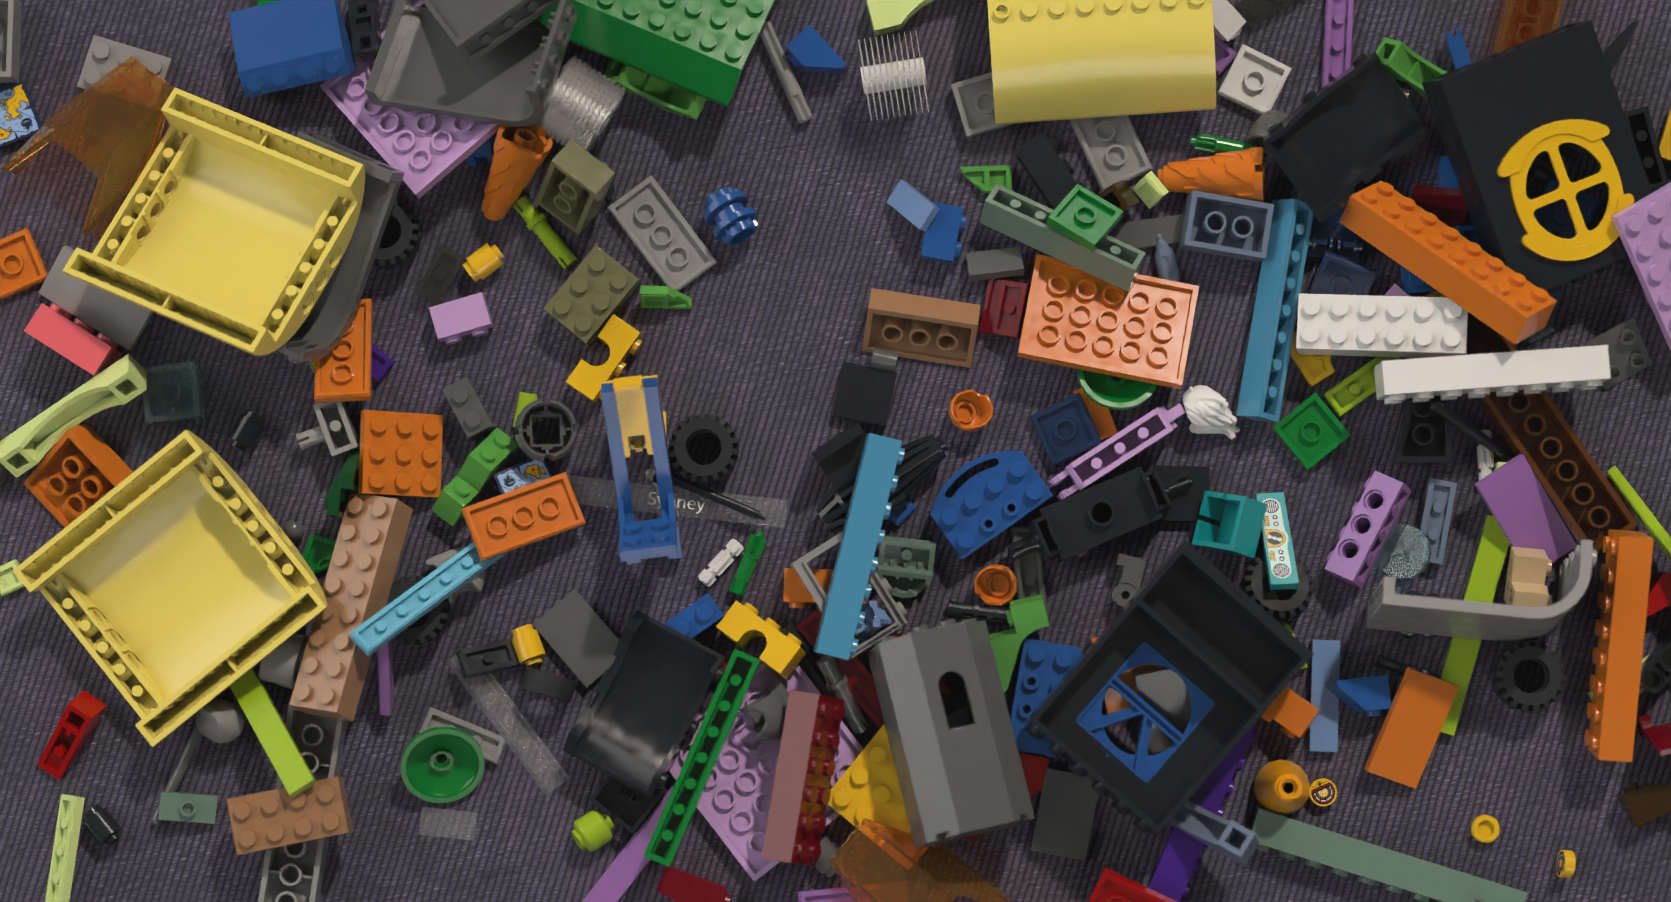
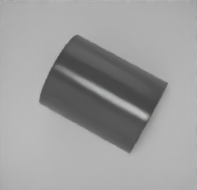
(884, 359)

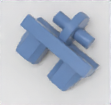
(874, 620)

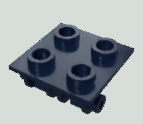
(1333, 237)

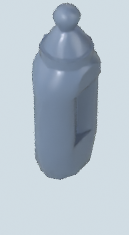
(1165, 261)

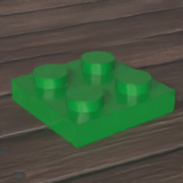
(1084, 217)
(1311, 431)

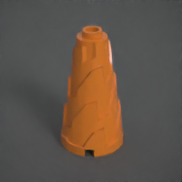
(514, 163)
(1226, 174)

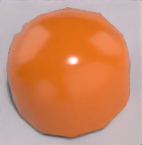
(970, 410)
(995, 585)

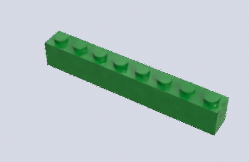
(702, 758)

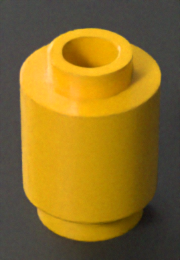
(483, 262)
(528, 645)

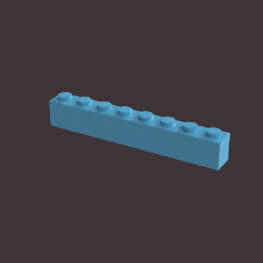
(1275, 312)
(858, 545)

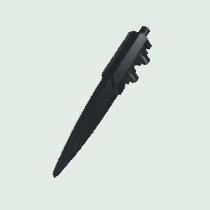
(1541, 167)

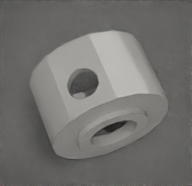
(284, 662)

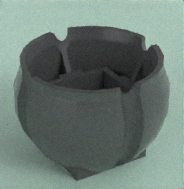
(546, 410)

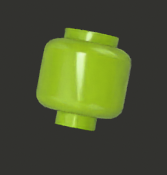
(592, 830)

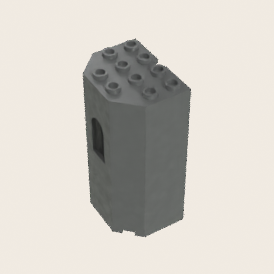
(959, 777)

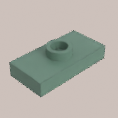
(187, 807)

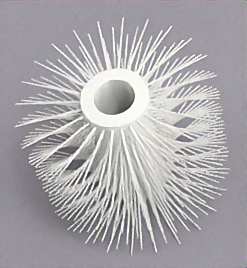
(892, 76)
(580, 107)

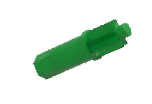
(1214, 144)
(748, 562)

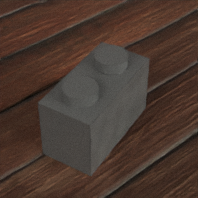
(468, 408)

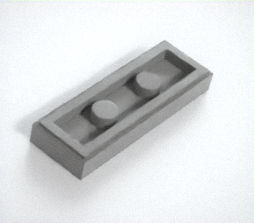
(490, 742)

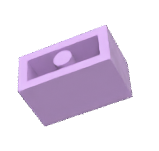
(461, 318)

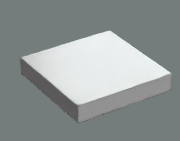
(1254, 80)

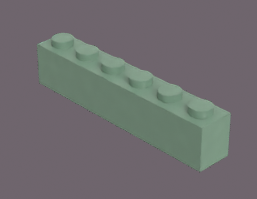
(1027, 222)

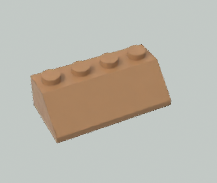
(921, 327)

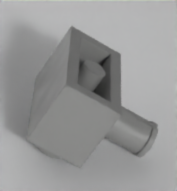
(334, 428)

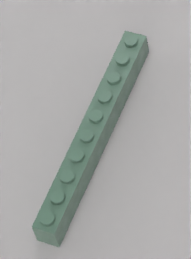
(1374, 862)

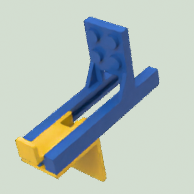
(633, 423)

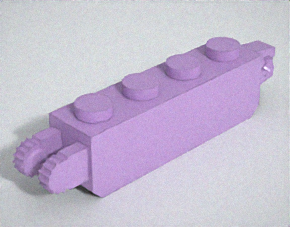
(1118, 449)

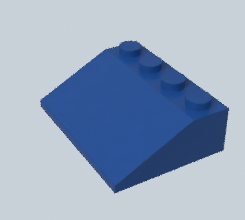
(290, 44)

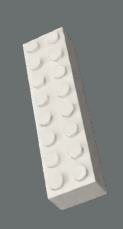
(1492, 372)

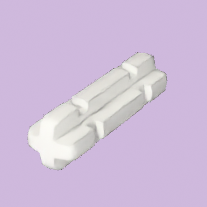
(1485, 458)
(720, 562)

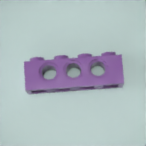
(1369, 544)

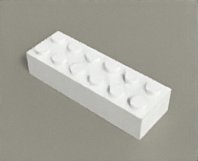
(1380, 326)

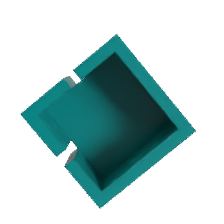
(1239, 526)

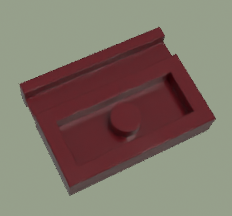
(1444, 203)
(1004, 308)

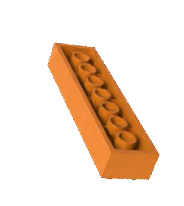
(1448, 261)
(1619, 645)

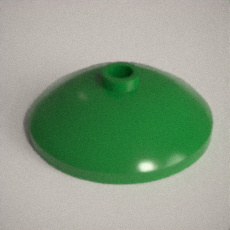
(1114, 394)
(446, 777)

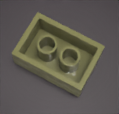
(575, 187)
(592, 295)

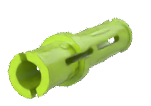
(537, 223)

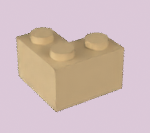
(1527, 578)

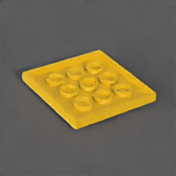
(871, 787)

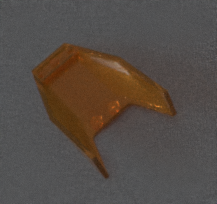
(111, 131)
(885, 867)

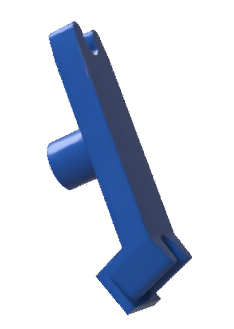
(1457, 49)

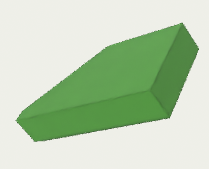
(987, 176)
(663, 297)

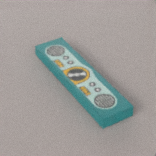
(1278, 543)

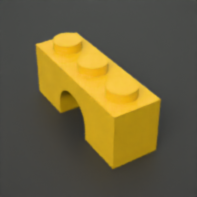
(622, 341)
(743, 624)

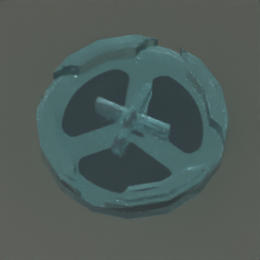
(1405, 552)

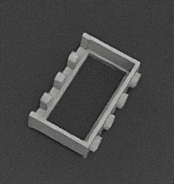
(881, 586)

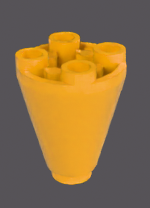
(1270, 783)

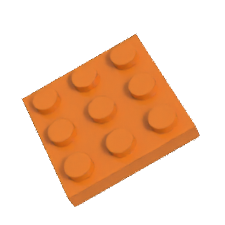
(400, 454)

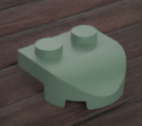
(906, 564)

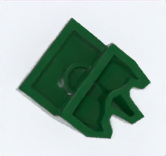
(343, 485)

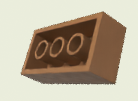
(278, 820)

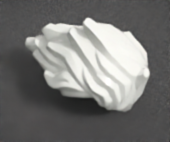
(1209, 412)

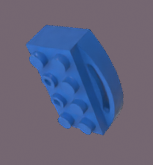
(988, 501)
(1039, 671)

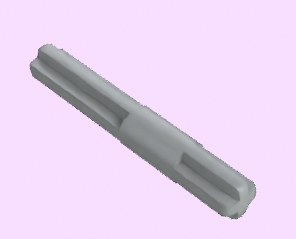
(785, 73)

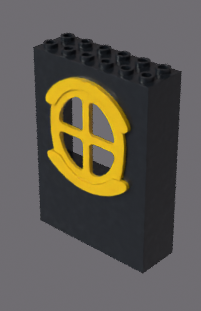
(1529, 102)

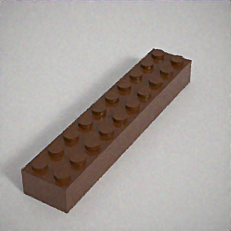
(1554, 452)

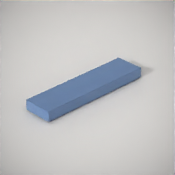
(1324, 668)

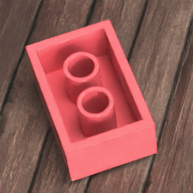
(73, 339)

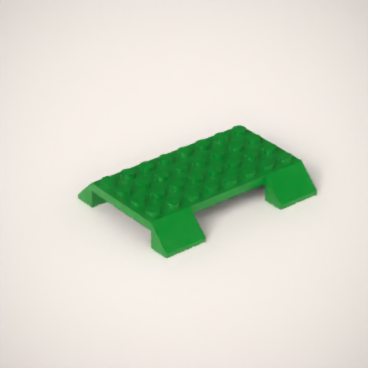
(678, 41)

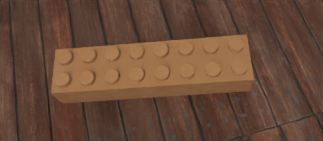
(354, 590)

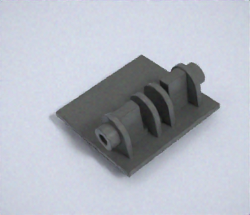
(1625, 351)

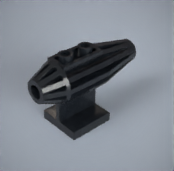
(841, 461)

